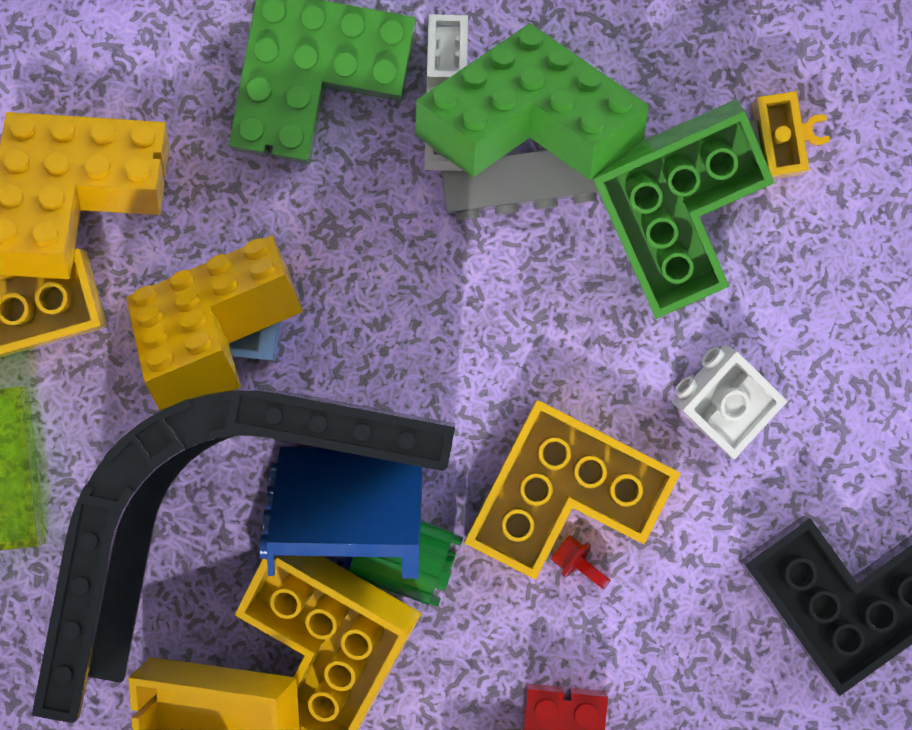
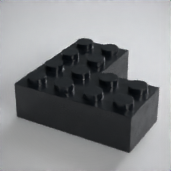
(837, 619)

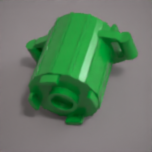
(434, 567)

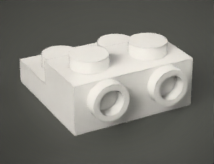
(728, 400)

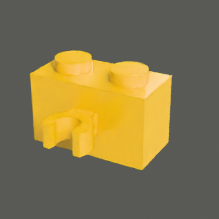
(784, 134)

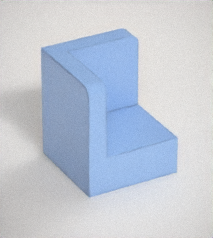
(258, 345)

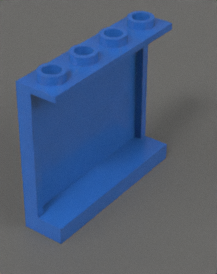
(342, 507)

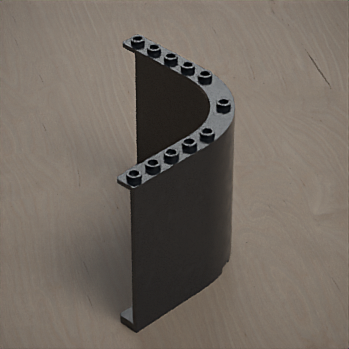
(120, 503)

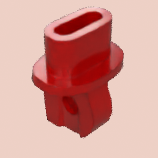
(572, 556)

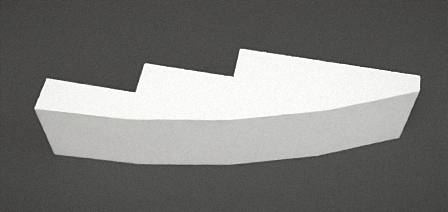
(445, 57)

